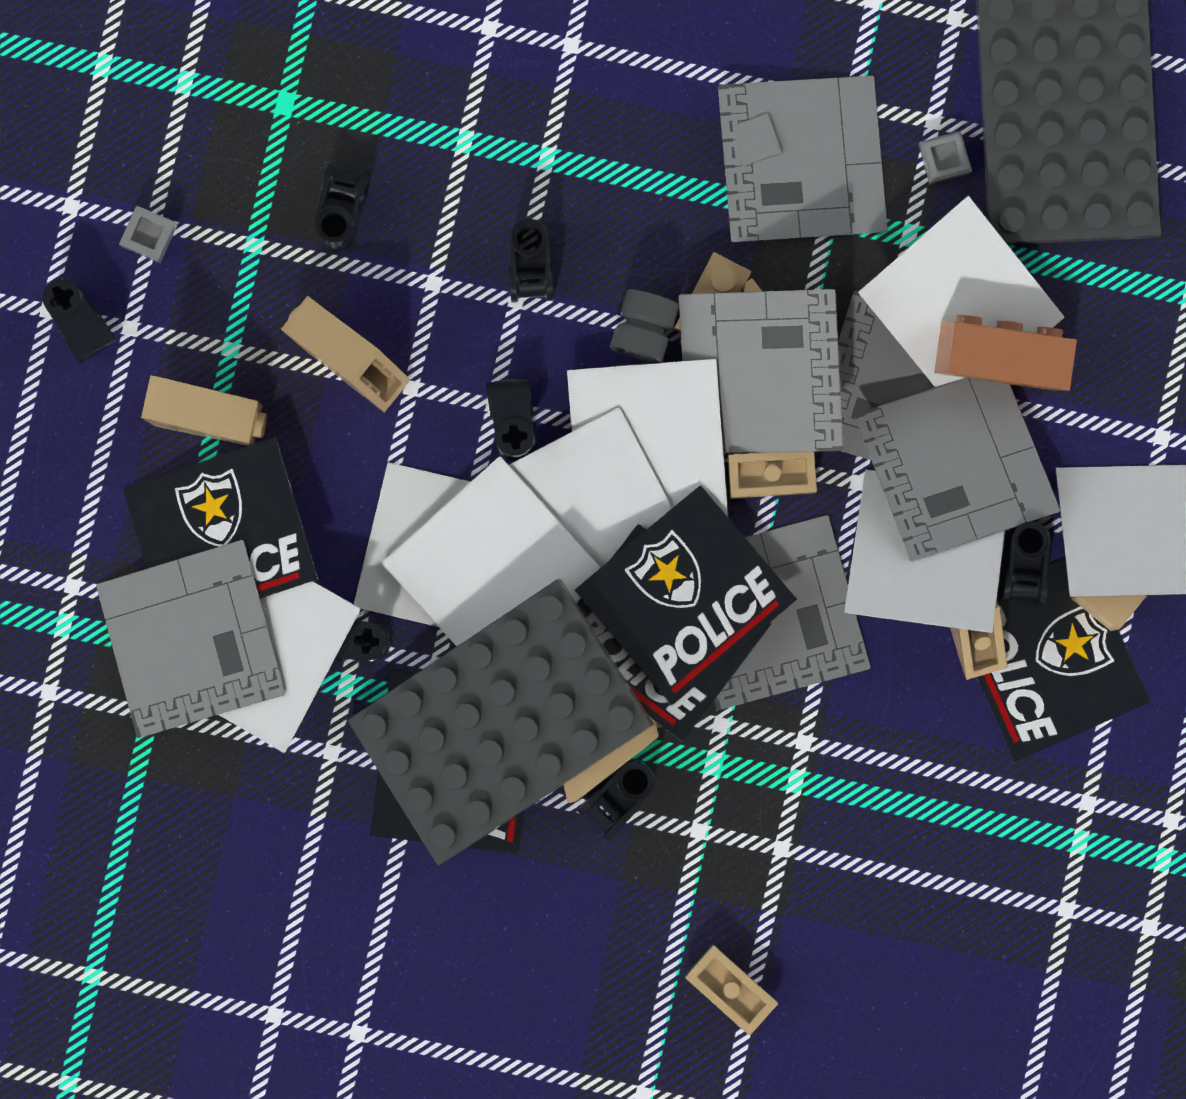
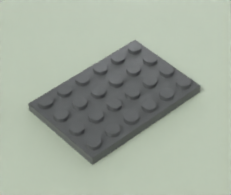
(1068, 120)
(500, 722)

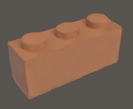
(1005, 353)

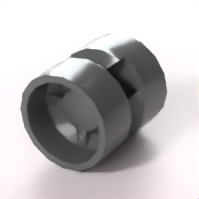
(645, 322)

